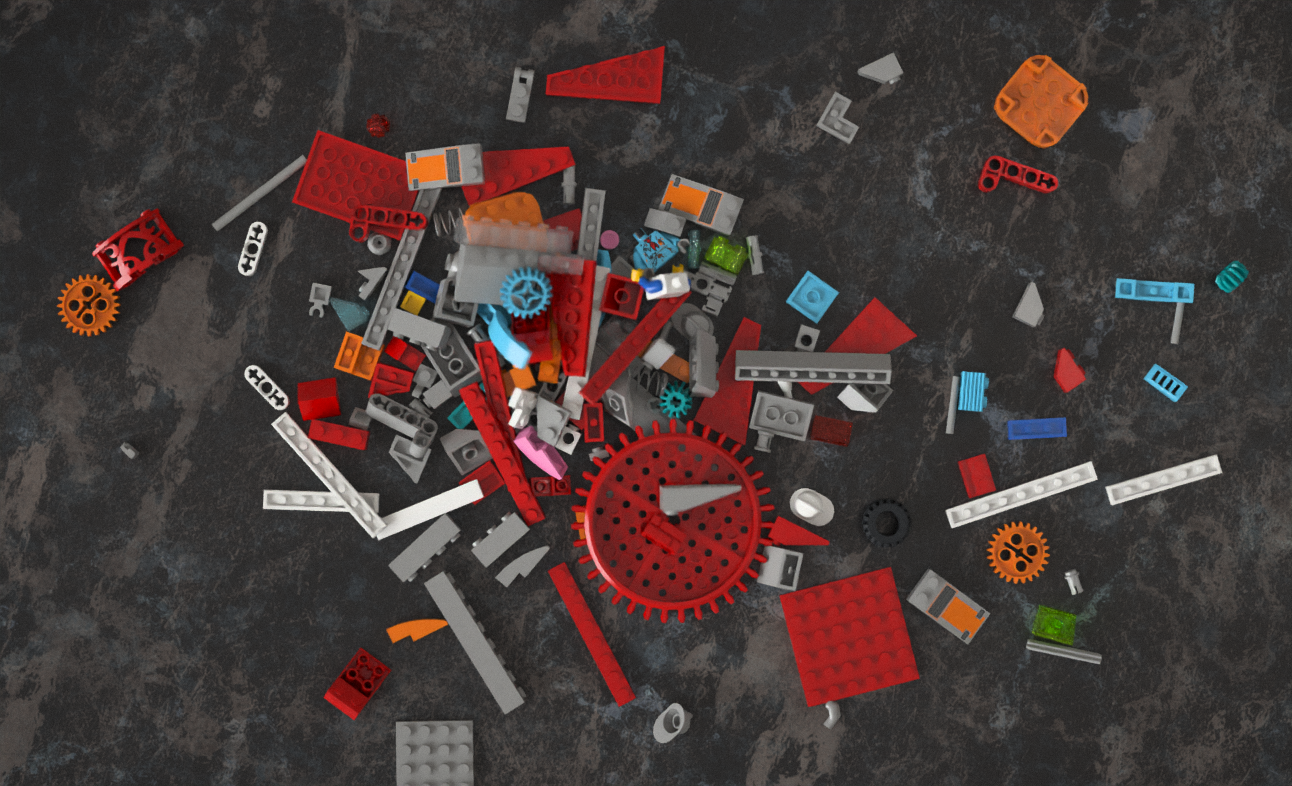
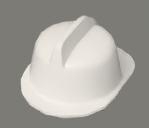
(811, 507)

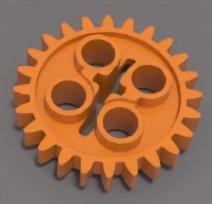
(77, 292)
(1027, 538)

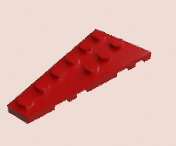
(619, 79)
(517, 168)
(572, 314)
(871, 332)
(730, 406)

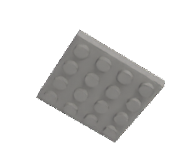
(435, 753)

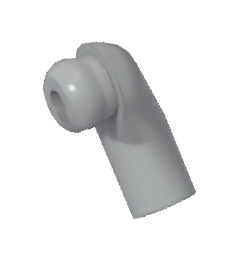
(834, 714)

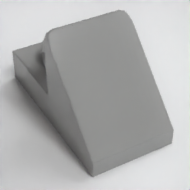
(375, 277)

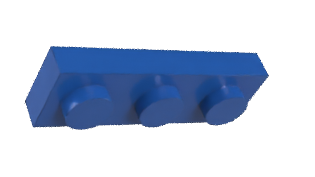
(1037, 428)

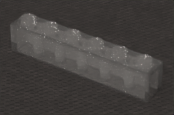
(513, 235)

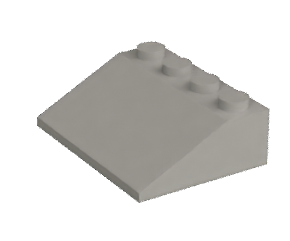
(484, 269)

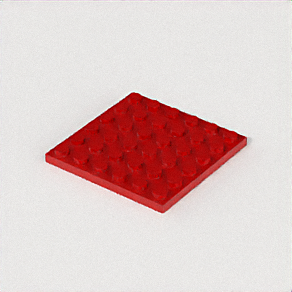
(849, 636)

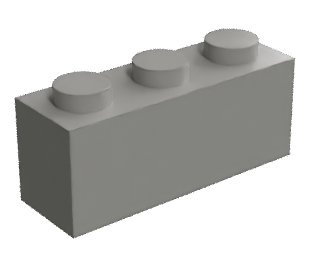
(419, 330)
(499, 538)

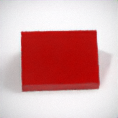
(319, 399)

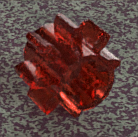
(378, 125)

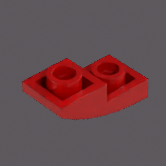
(550, 486)

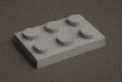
(781, 415)

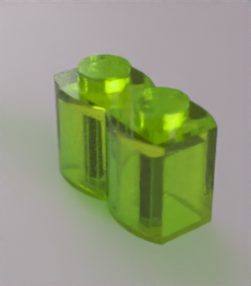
(726, 255)

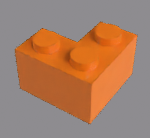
(518, 378)

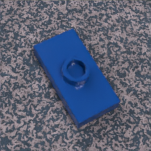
(423, 286)

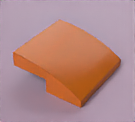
(357, 358)

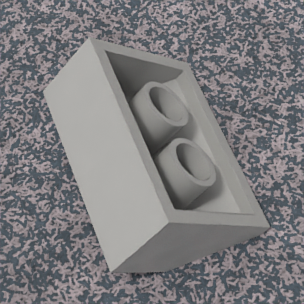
(703, 365)

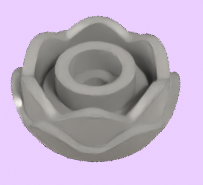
(380, 249)

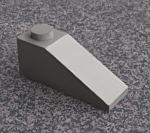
(657, 354)

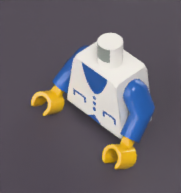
(664, 285)

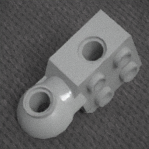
(445, 307)

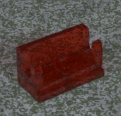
(831, 431)

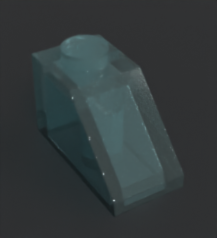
(350, 313)

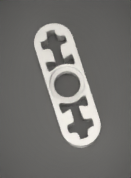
(243, 260)
(260, 374)

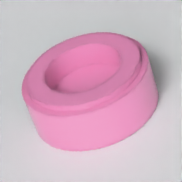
(609, 239)

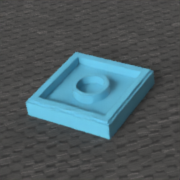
(812, 297)

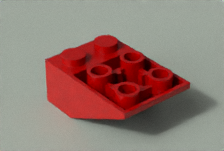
(535, 334)
(357, 683)

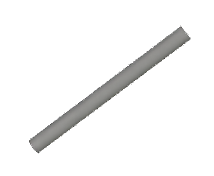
(259, 193)

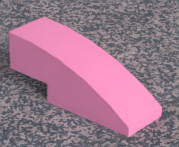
(540, 452)

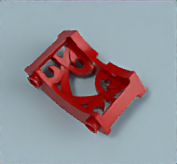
(163, 249)

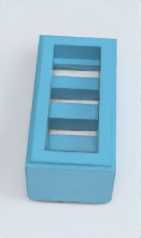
(1182, 387)

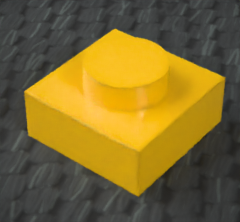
(413, 303)

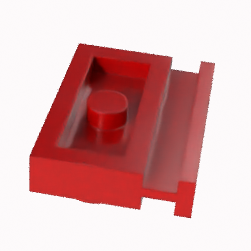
(976, 476)
(488, 479)

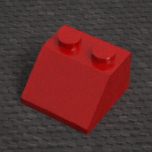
(621, 296)

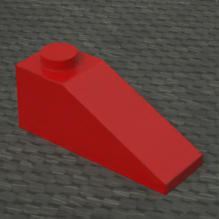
(792, 534)

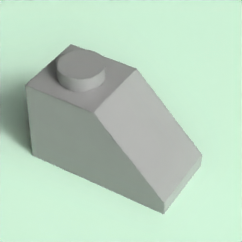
(883, 70)
(665, 222)
(1030, 307)

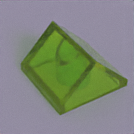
(1054, 625)

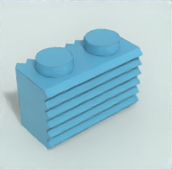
(972, 391)

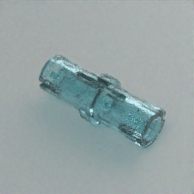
(694, 250)

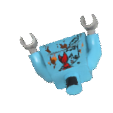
(656, 250)

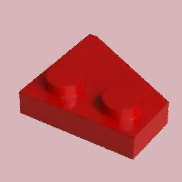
(390, 380)

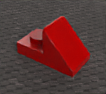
(405, 353)

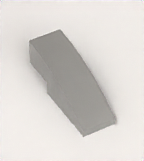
(521, 565)

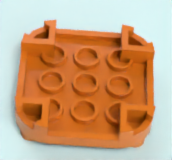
(1041, 101)
(513, 206)

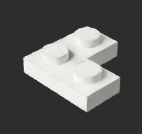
(523, 402)

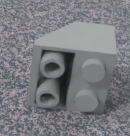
(781, 568)

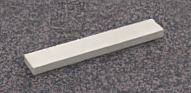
(1163, 479)
(311, 500)
(431, 508)

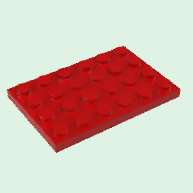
(349, 175)

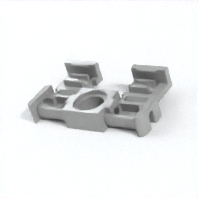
(715, 290)

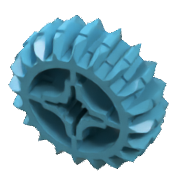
(526, 276)

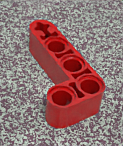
(1020, 178)
(389, 221)

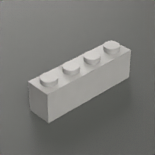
(425, 547)

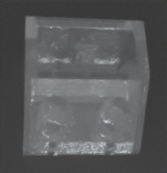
(614, 333)

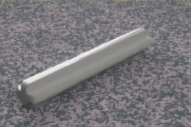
(1064, 651)

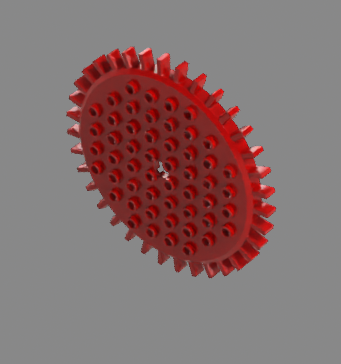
(702, 588)

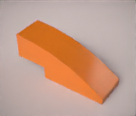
(416, 628)

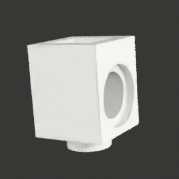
(569, 448)

